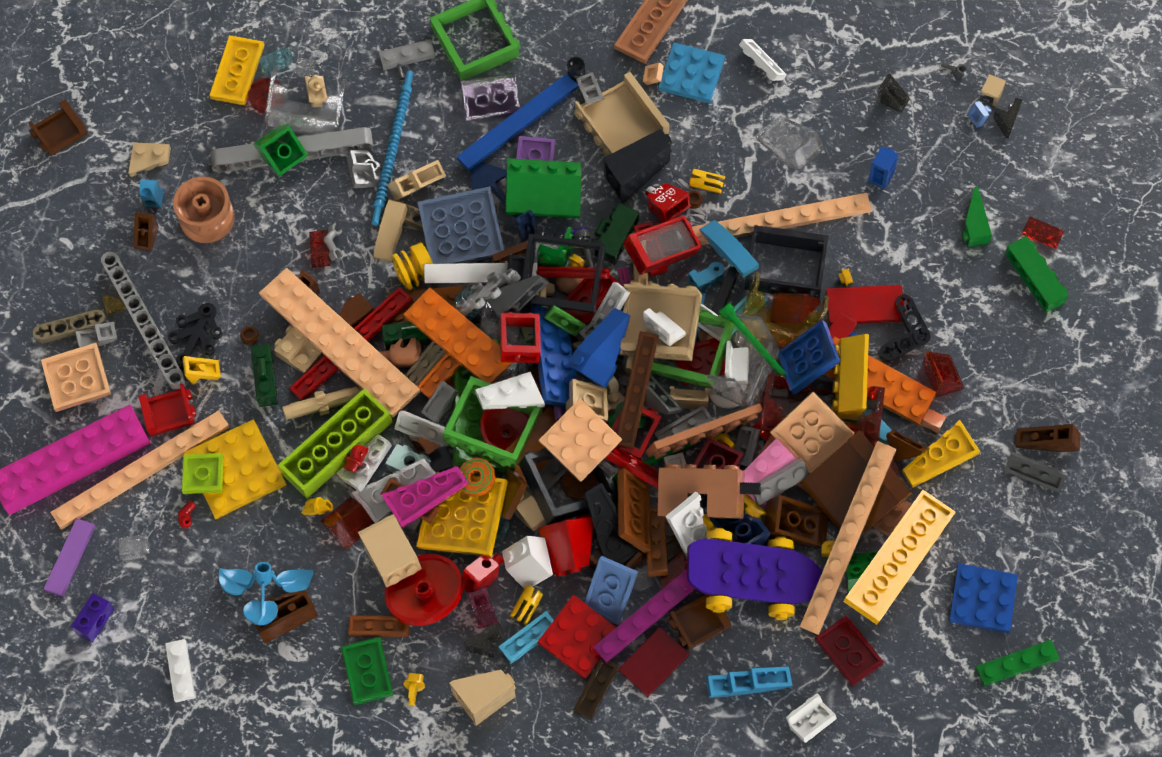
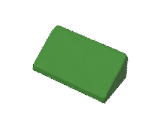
(564, 320)

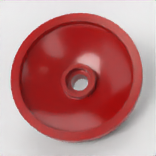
(502, 420)

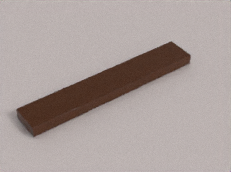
(637, 389)

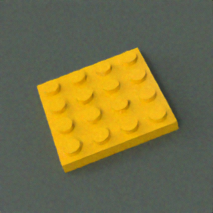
(247, 468)
(465, 522)

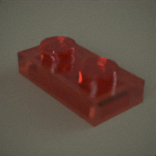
(1043, 232)
(319, 249)

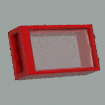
(662, 245)

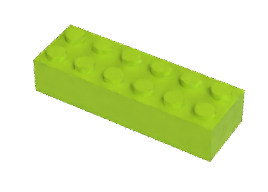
(327, 447)

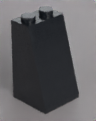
(637, 163)

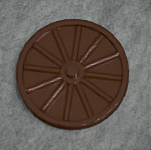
(575, 488)

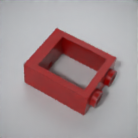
(519, 353)
(638, 453)

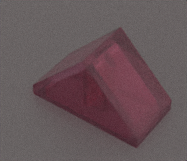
(482, 607)

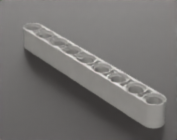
(315, 145)
(140, 313)

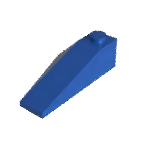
(598, 352)

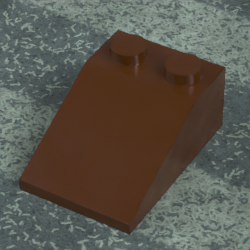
(796, 521)

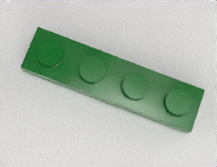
(1017, 663)

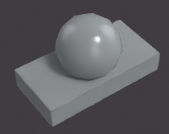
(440, 402)

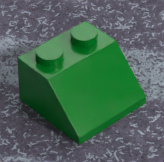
(281, 149)

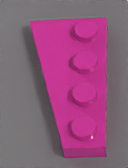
(418, 498)

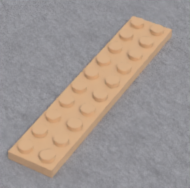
(339, 342)

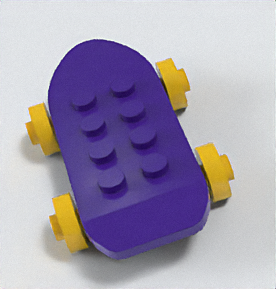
(751, 573)

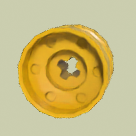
(411, 267)

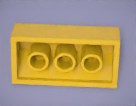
(851, 377)

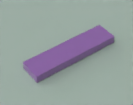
(69, 557)

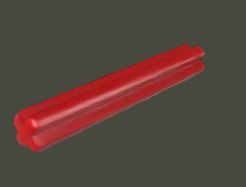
(570, 272)

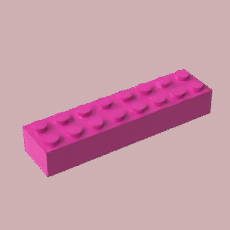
(71, 459)

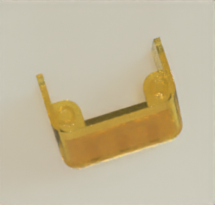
(782, 332)

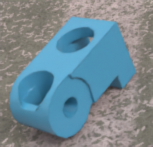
(150, 191)
(708, 277)

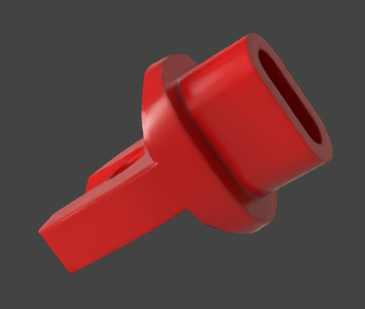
(356, 458)

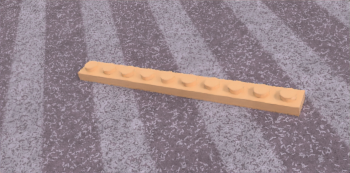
(794, 216)
(139, 470)
(848, 537)

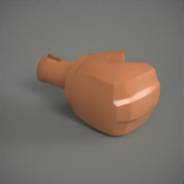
(402, 356)

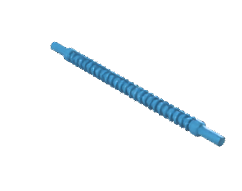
(389, 160)

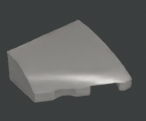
(363, 169)

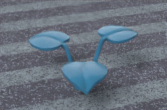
(262, 612)

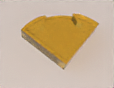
(113, 304)

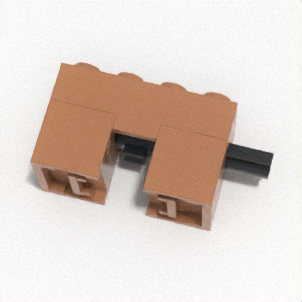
(720, 487)

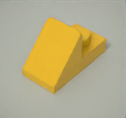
(201, 369)

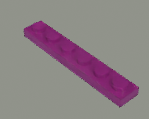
(644, 617)

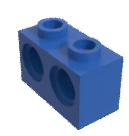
(883, 167)

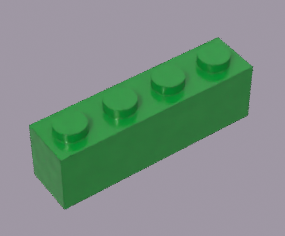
(1036, 274)

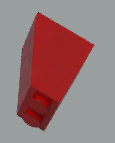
(568, 544)

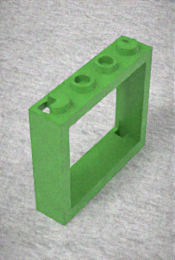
(487, 62)
(696, 378)
(480, 448)

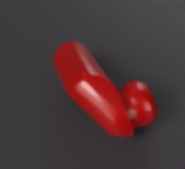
(184, 514)

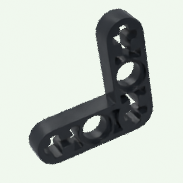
(911, 336)

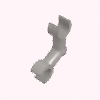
(334, 252)

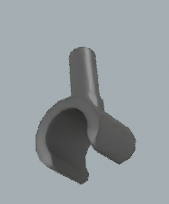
(957, 72)

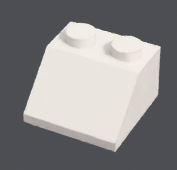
(528, 561)

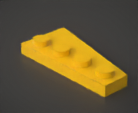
(947, 452)

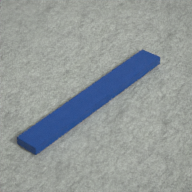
(517, 122)

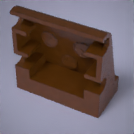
(837, 480)

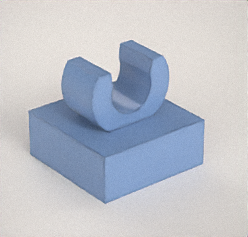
(979, 113)

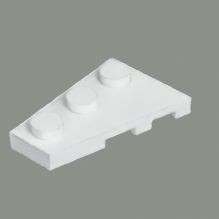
(514, 391)
(378, 449)

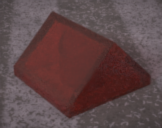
(792, 307)
(942, 373)
(347, 521)

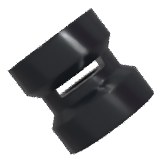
(575, 67)

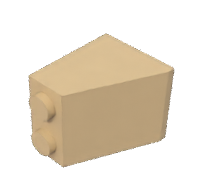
(389, 550)
(483, 693)

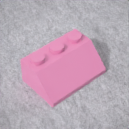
(767, 463)

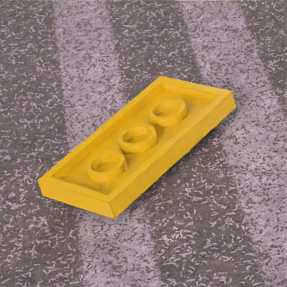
(237, 70)

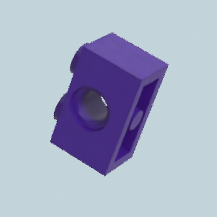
(92, 617)

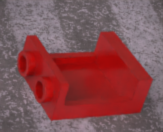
(168, 411)

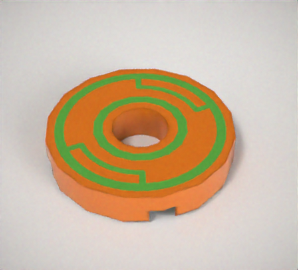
(486, 480)

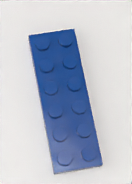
(554, 356)

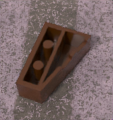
(293, 611)

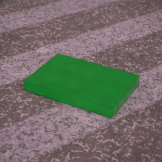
(367, 671)

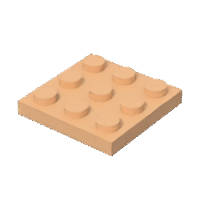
(76, 377)
(812, 432)
(580, 440)

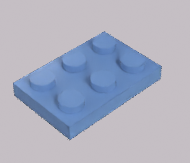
(611, 589)

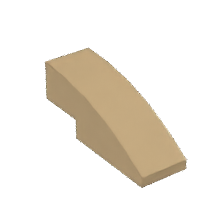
(416, 180)
(390, 230)

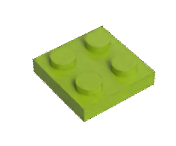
(202, 473)

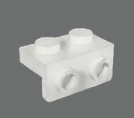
(810, 718)

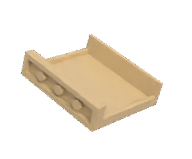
(621, 116)
(677, 303)

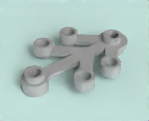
(490, 290)

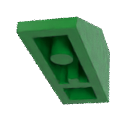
(976, 226)

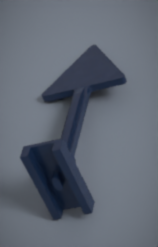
(488, 175)

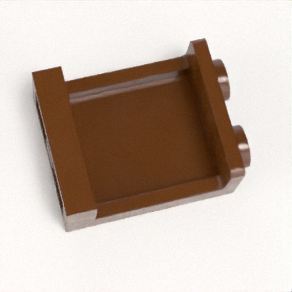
(58, 129)
(697, 623)

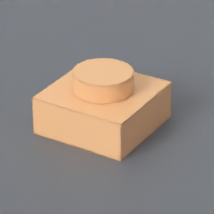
(653, 73)

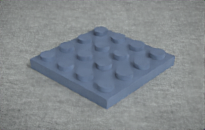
(461, 227)

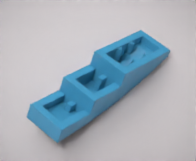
(729, 247)
(748, 682)

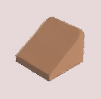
(933, 421)

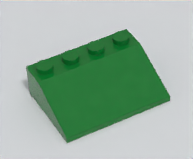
(543, 188)

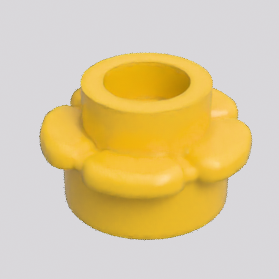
(576, 261)
(845, 277)

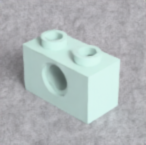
(401, 456)

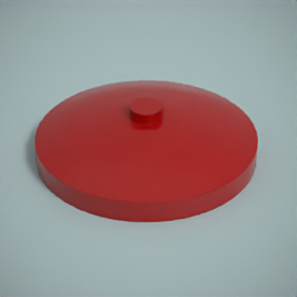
(427, 593)

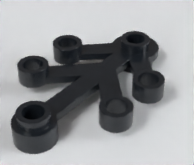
(196, 331)

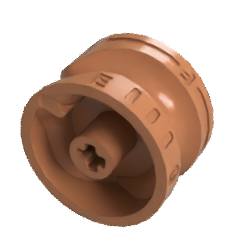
(204, 209)

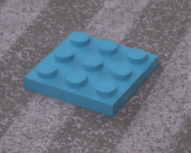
(691, 73)

